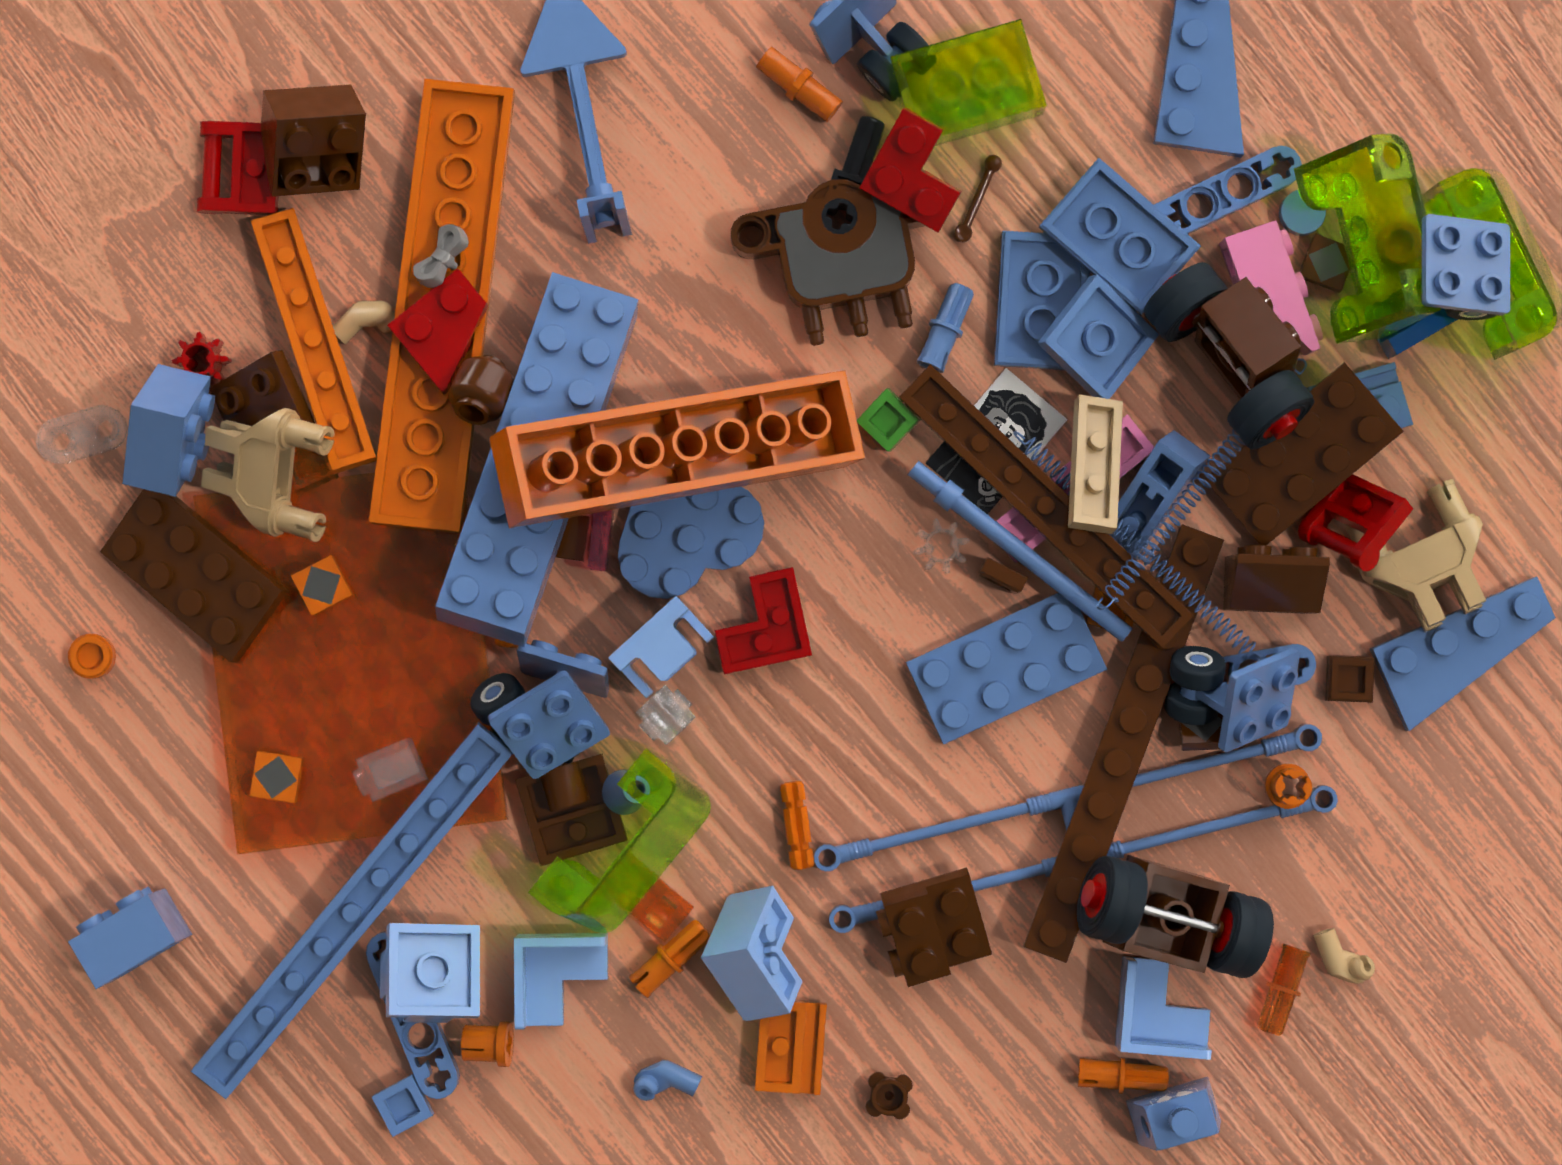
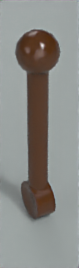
(963, 231)

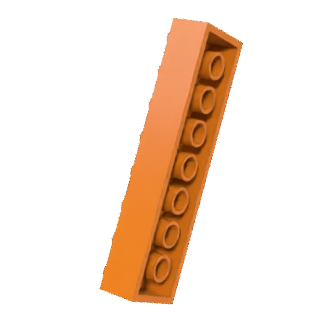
(675, 448)

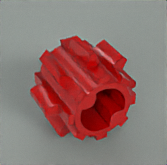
(214, 358)

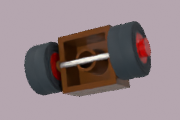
(1244, 345)
(1174, 916)

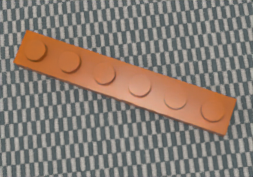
(313, 339)

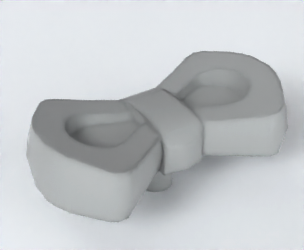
(450, 243)

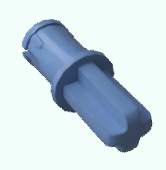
(946, 327)

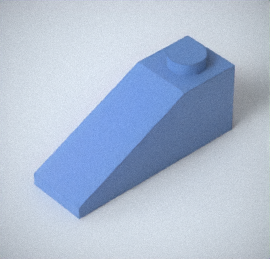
(1157, 486)

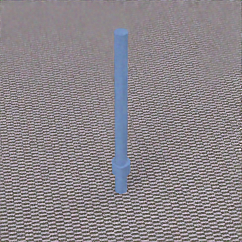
(950, 495)

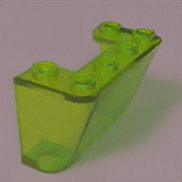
(1381, 228)
(1538, 300)
(604, 902)

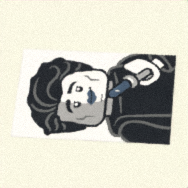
(1010, 408)

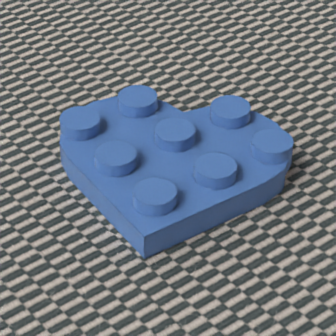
(676, 539)

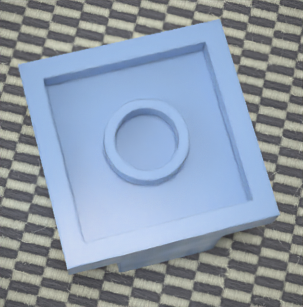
(659, 645)
(431, 972)

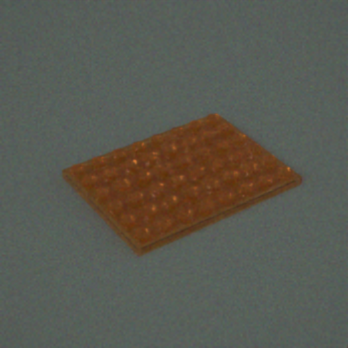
(348, 675)

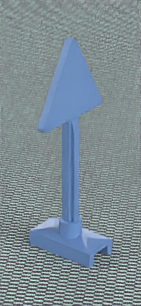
(568, 40)

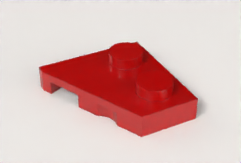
(441, 327)

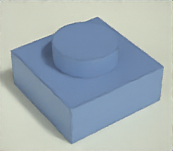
(402, 1105)

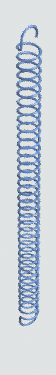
(1176, 512)
(1153, 566)

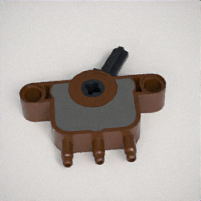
(846, 265)

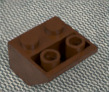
(312, 139)
(1275, 582)

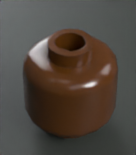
(480, 389)

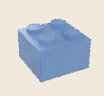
(167, 430)
(125, 940)

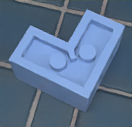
(748, 954)
(544, 964)
(1149, 1024)

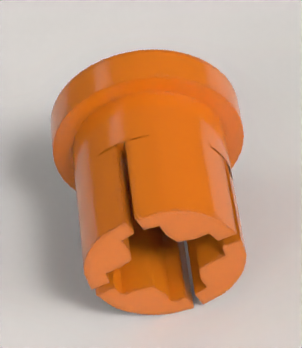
(1275, 786)
(488, 1043)

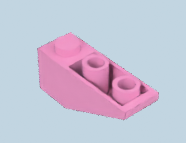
(1264, 259)

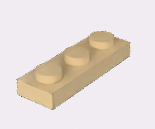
(1095, 464)

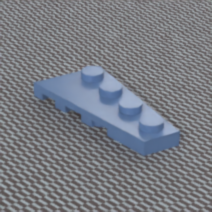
(1200, 82)
(1434, 666)

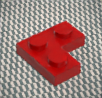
(899, 174)
(779, 632)

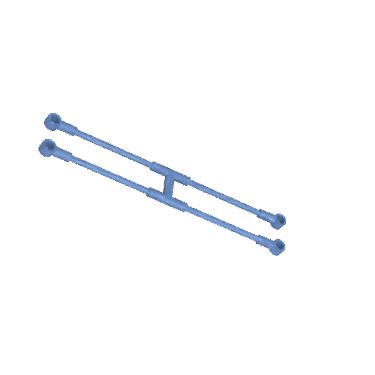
(1066, 801)

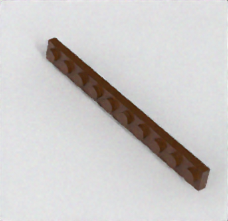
(1118, 755)

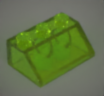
(972, 81)

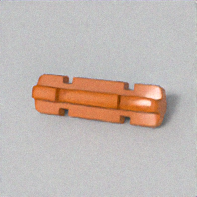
(797, 825)

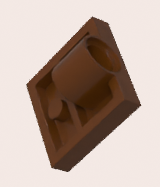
(260, 391)
(569, 811)

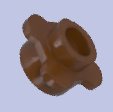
(898, 1104)

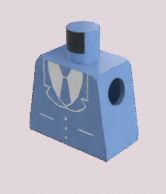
(1175, 1115)

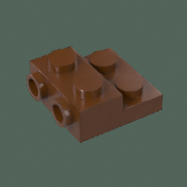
(933, 926)

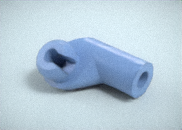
(663, 1076)

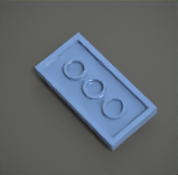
(1005, 666)

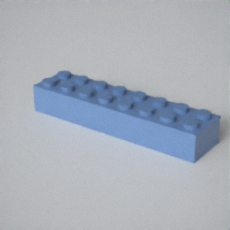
(564, 372)

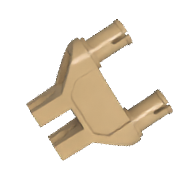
(264, 470)
(1433, 562)

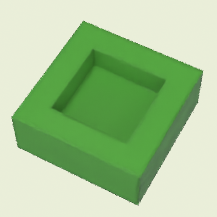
(888, 420)

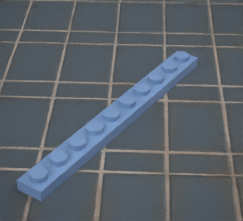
(352, 910)

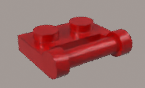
(249, 174)
(1362, 507)

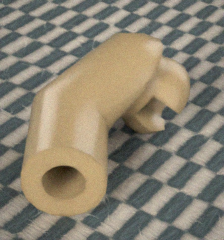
(364, 315)
(1340, 962)

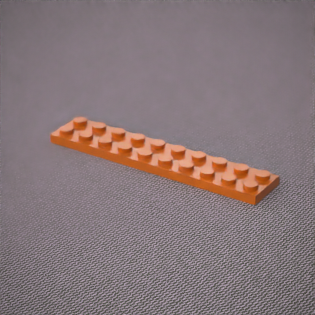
(459, 183)

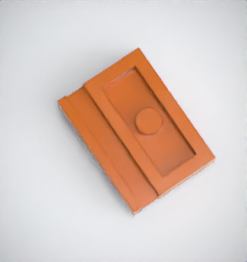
(792, 1050)

